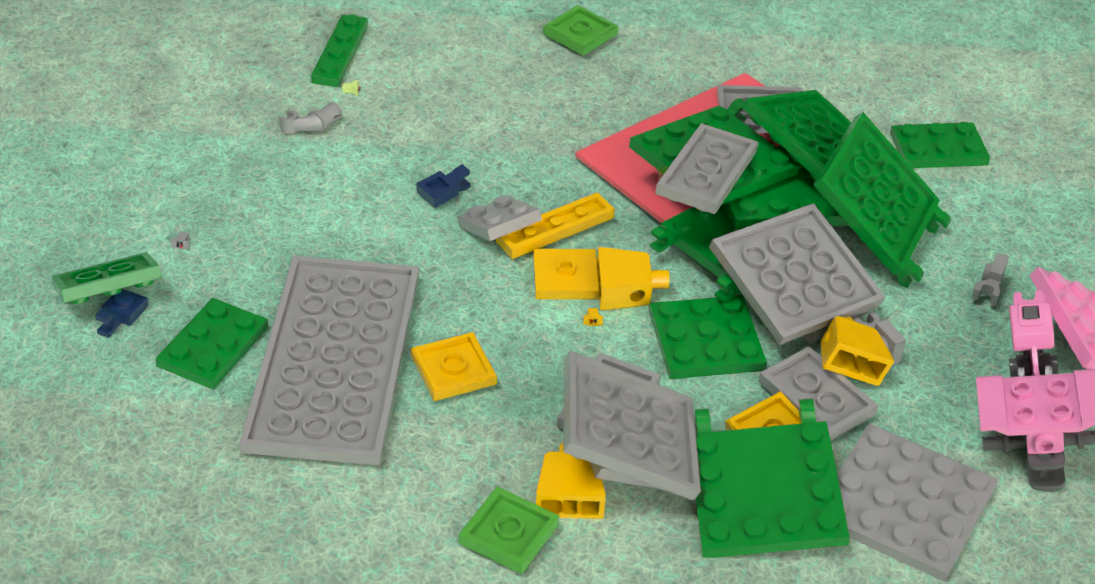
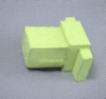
(353, 87)

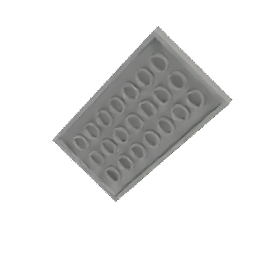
(332, 362)

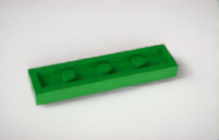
(339, 50)

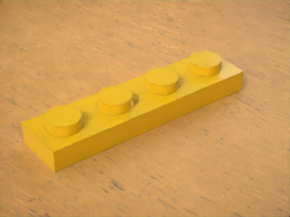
(558, 225)

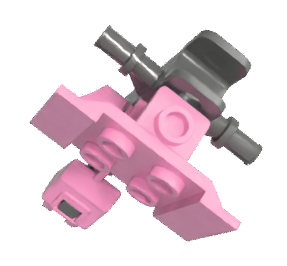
(1037, 404)

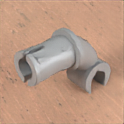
(313, 122)

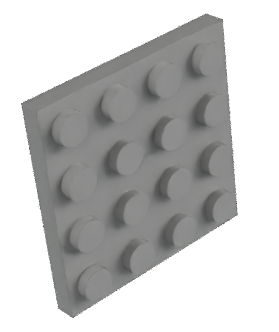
(796, 273)
(630, 426)
(911, 501)

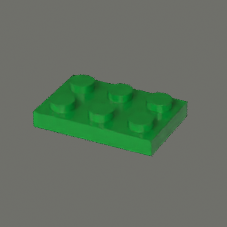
(940, 145)
(106, 278)
(212, 343)

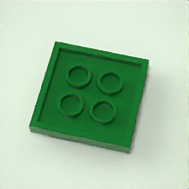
(706, 337)

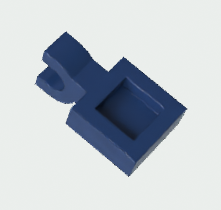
(441, 187)
(119, 309)

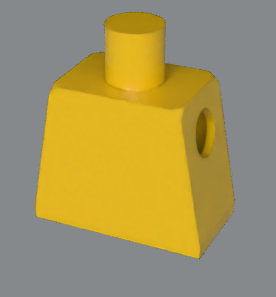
(627, 278)
(855, 351)
(570, 487)

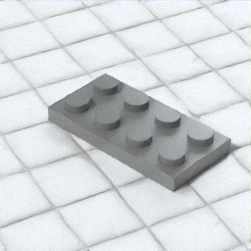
(707, 168)

